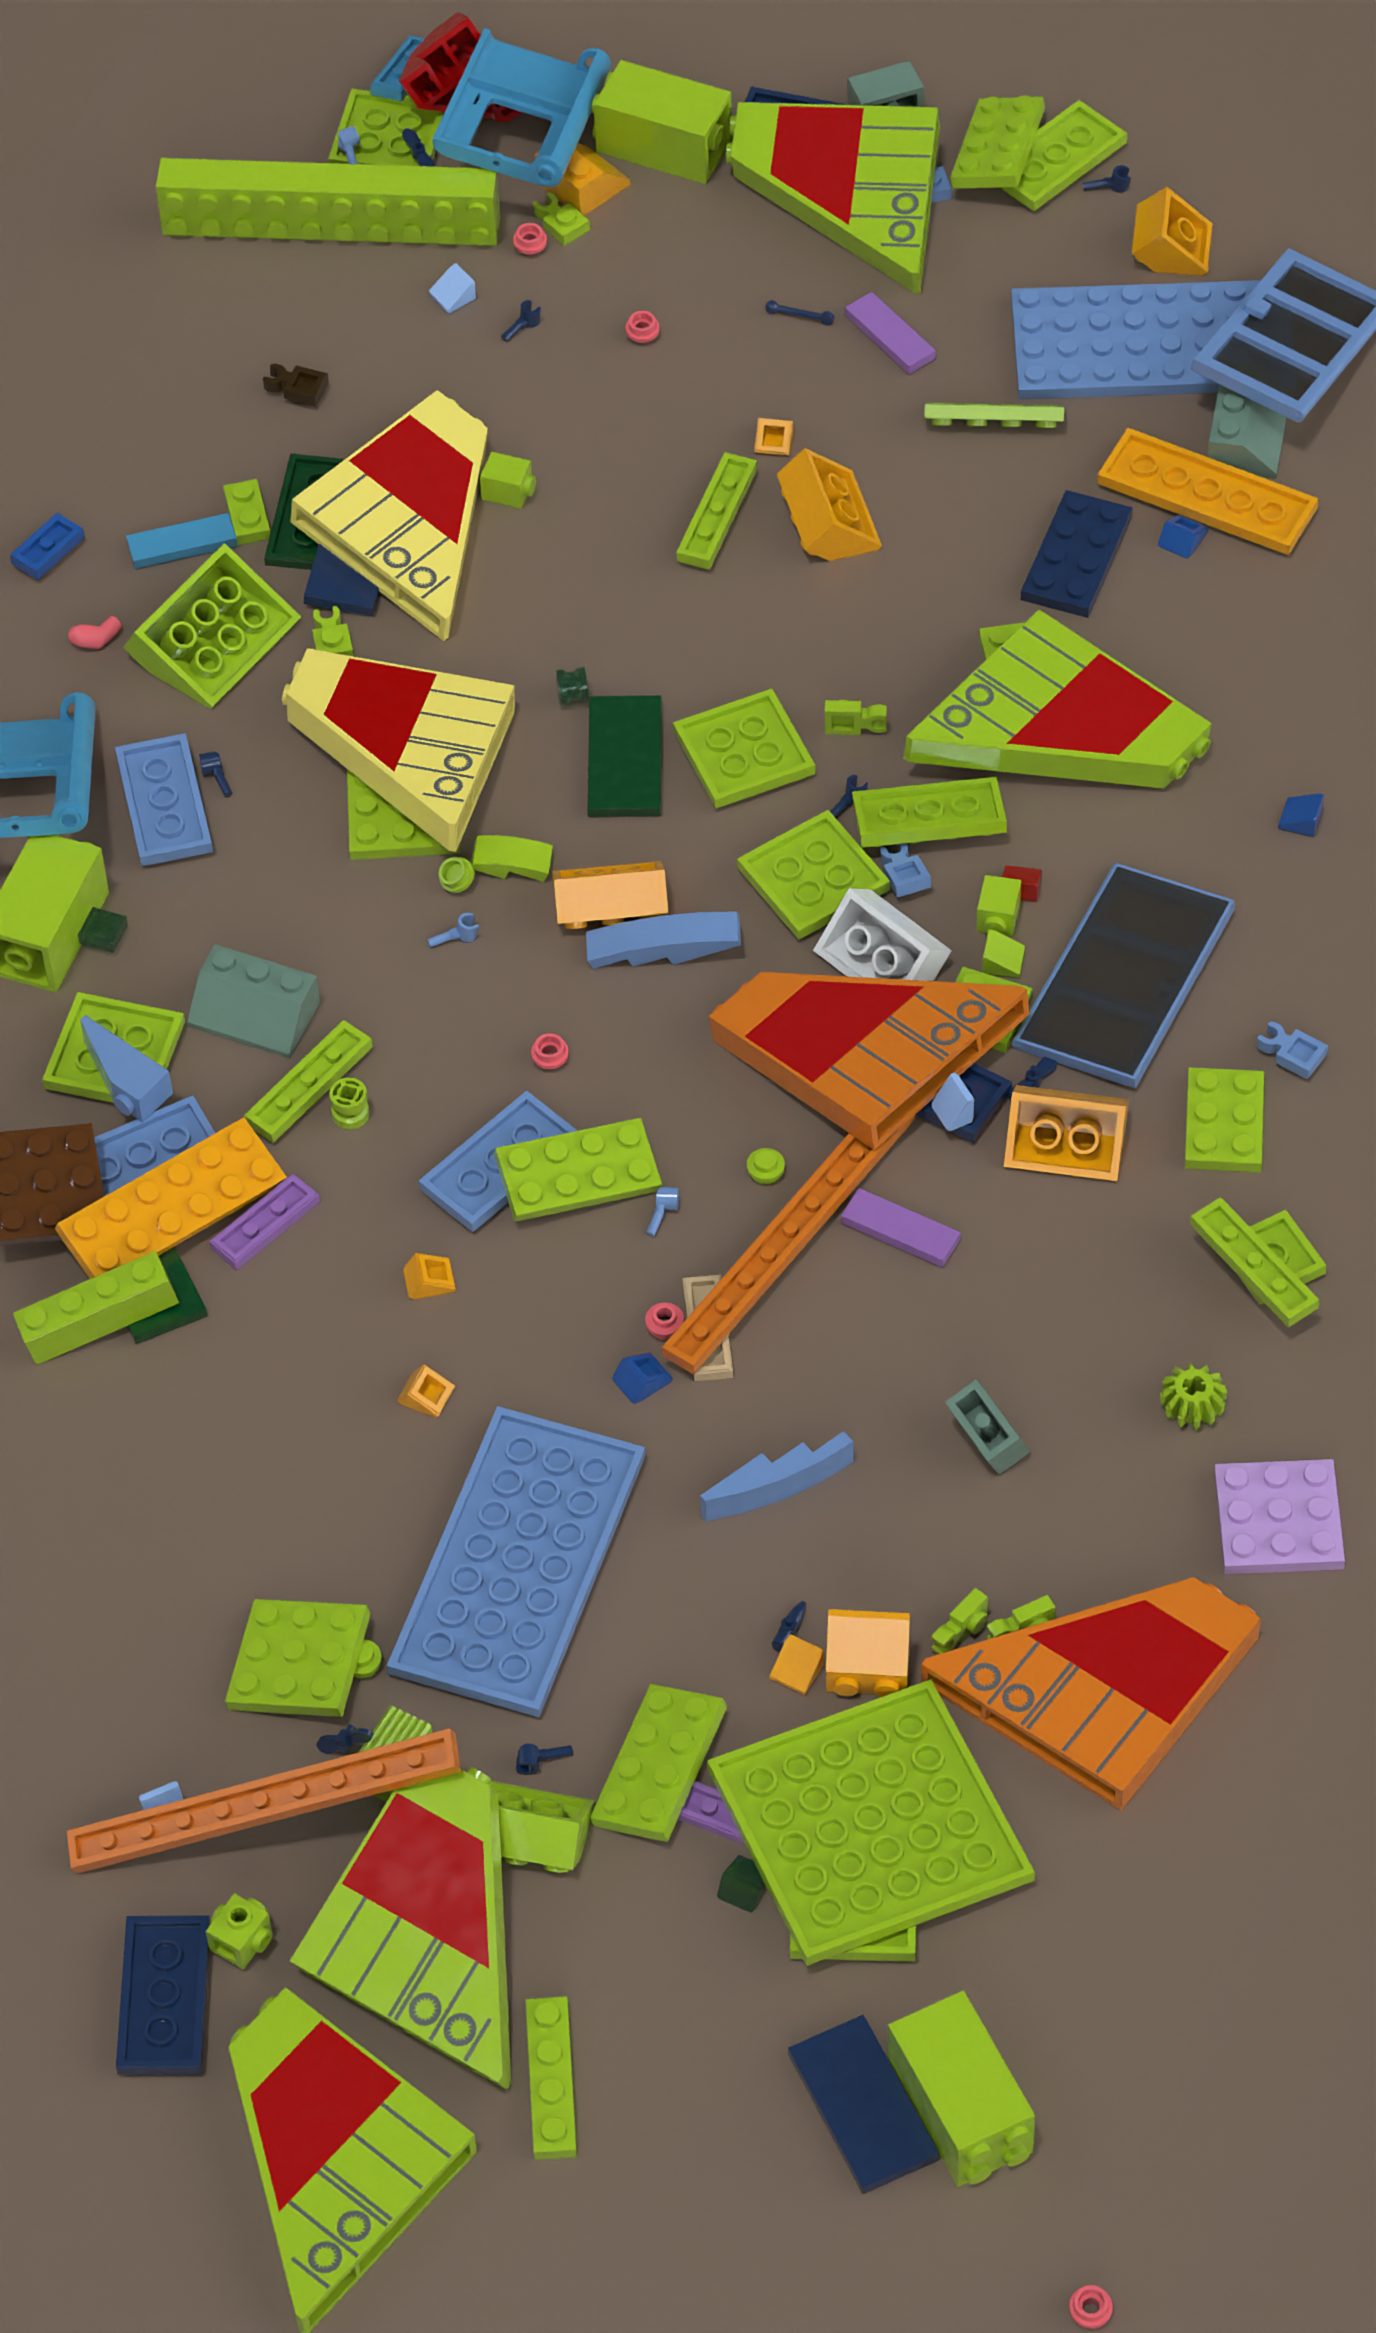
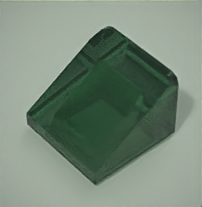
(742, 1884)

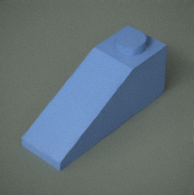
(130, 1076)

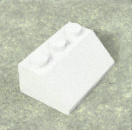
(879, 941)

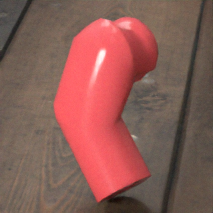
(94, 636)

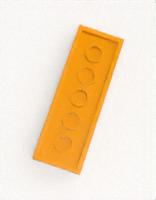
(1208, 491)
(172, 1200)

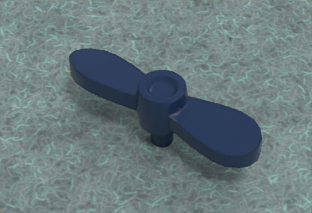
(417, 148)
(1036, 1073)
(344, 1739)

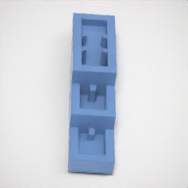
(670, 936)
(766, 1483)

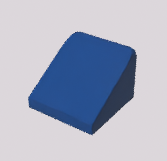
(1182, 535)
(1302, 814)
(640, 1376)

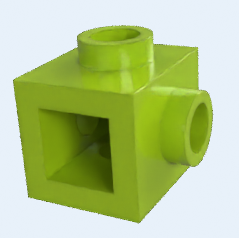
(239, 1930)

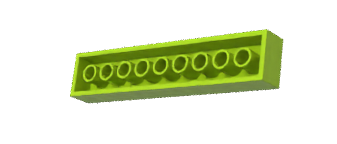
(328, 201)

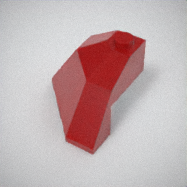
(439, 64)

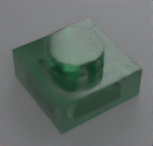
(103, 929)

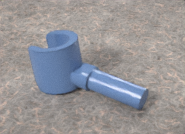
(347, 140)
(463, 931)
(667, 1199)

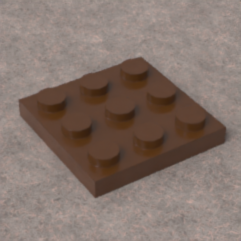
(45, 1180)

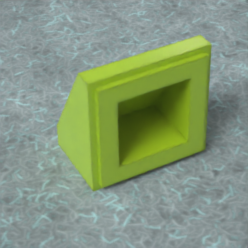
(1002, 955)

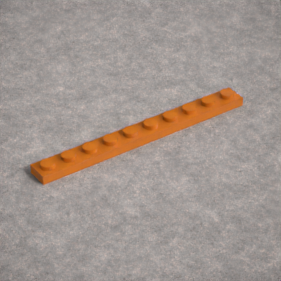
(773, 1251)
(263, 1800)

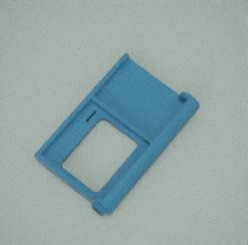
(527, 84)
(52, 749)

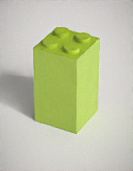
(662, 121)
(46, 907)
(961, 2089)

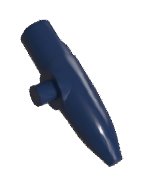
(789, 1625)

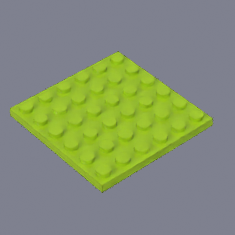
(869, 1822)

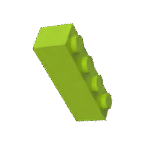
(95, 1308)

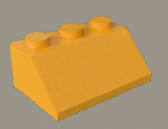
(827, 507)
(609, 893)
(1066, 1132)

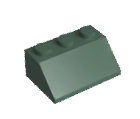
(1246, 434)
(253, 1001)

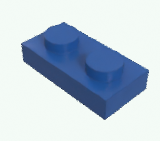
(47, 546)

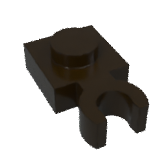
(300, 385)

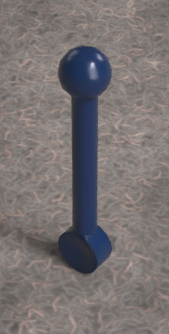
(825, 318)

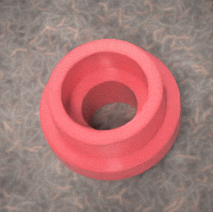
(529, 239)
(642, 327)
(549, 1044)
(663, 1329)
(1090, 2295)

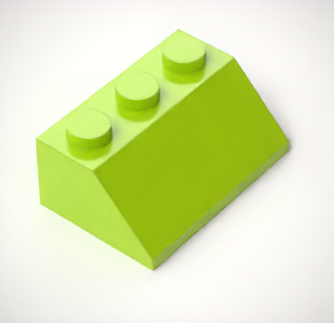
(542, 1826)

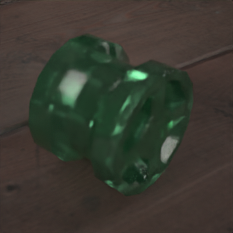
(572, 686)

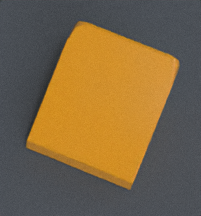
(774, 437)
(428, 1276)
(426, 1391)
(797, 1664)

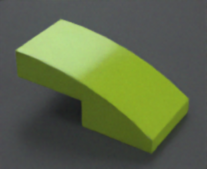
(501, 854)

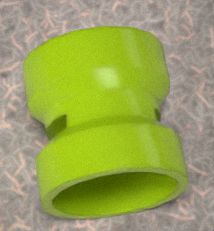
(349, 1103)

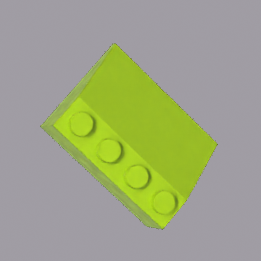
(212, 629)

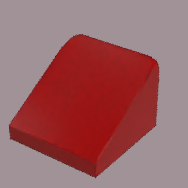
(1029, 878)

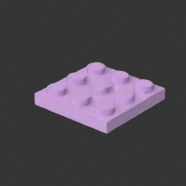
(1279, 1516)

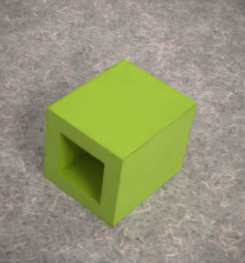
(507, 480)
(999, 905)

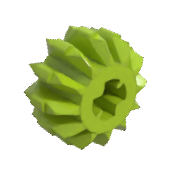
(1193, 1396)

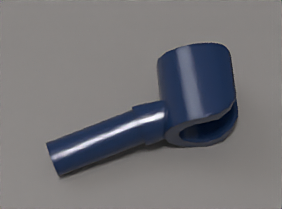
(1117, 182)
(527, 319)
(211, 763)
(846, 800)
(530, 1755)

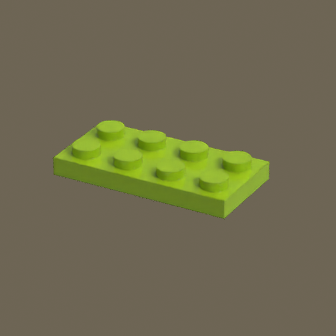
(997, 142)
(1065, 152)
(929, 812)
(577, 1169)
(658, 1762)

